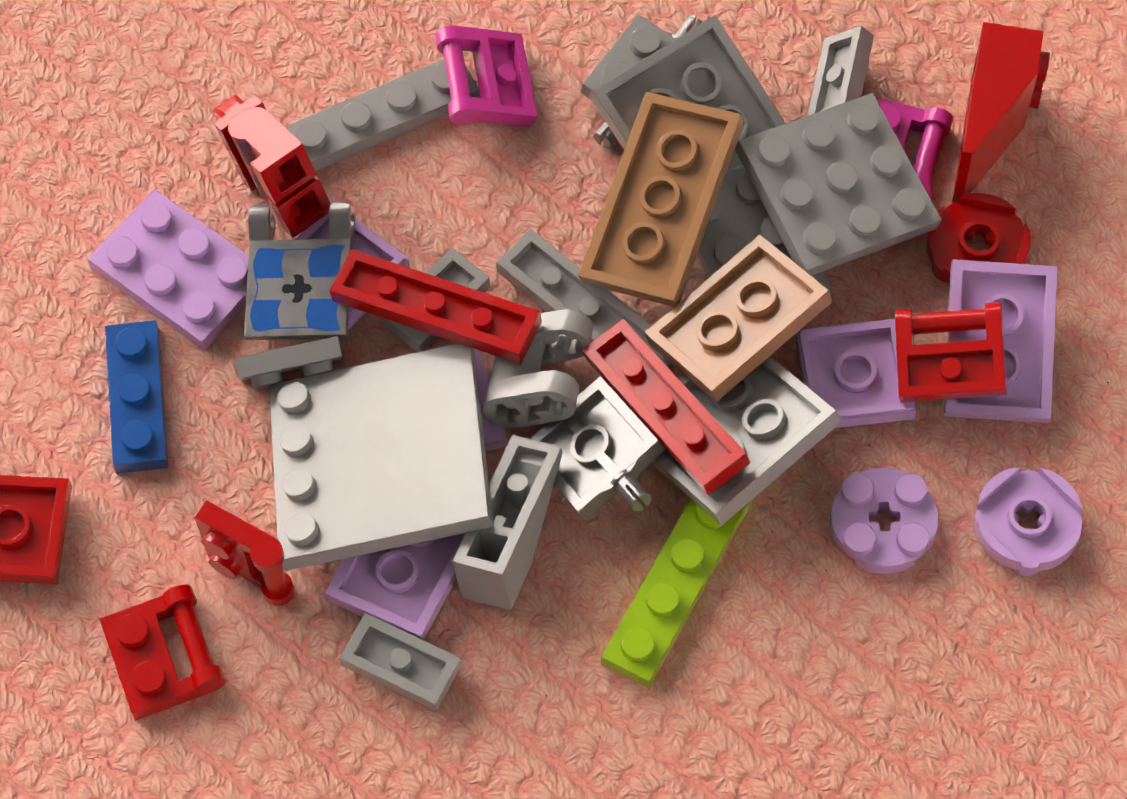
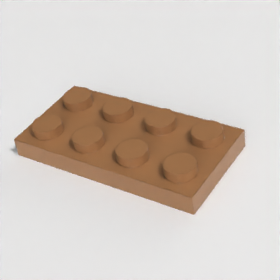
(661, 199)

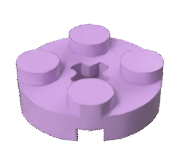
(891, 491)
(1028, 549)

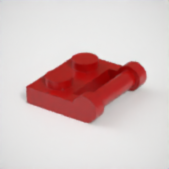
(950, 368)
(244, 551)
(144, 657)

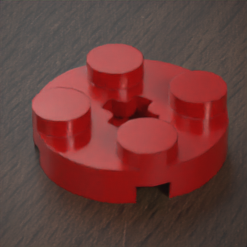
(977, 215)

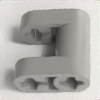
(525, 395)

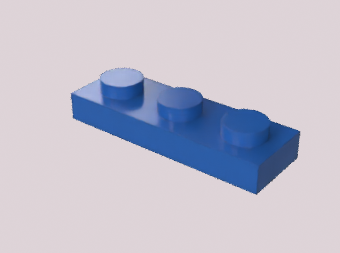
(136, 397)

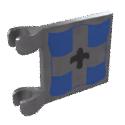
(293, 279)

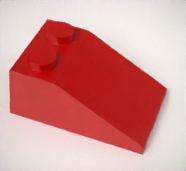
(1002, 89)

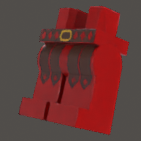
(272, 162)

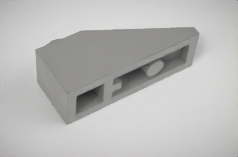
(497, 559)

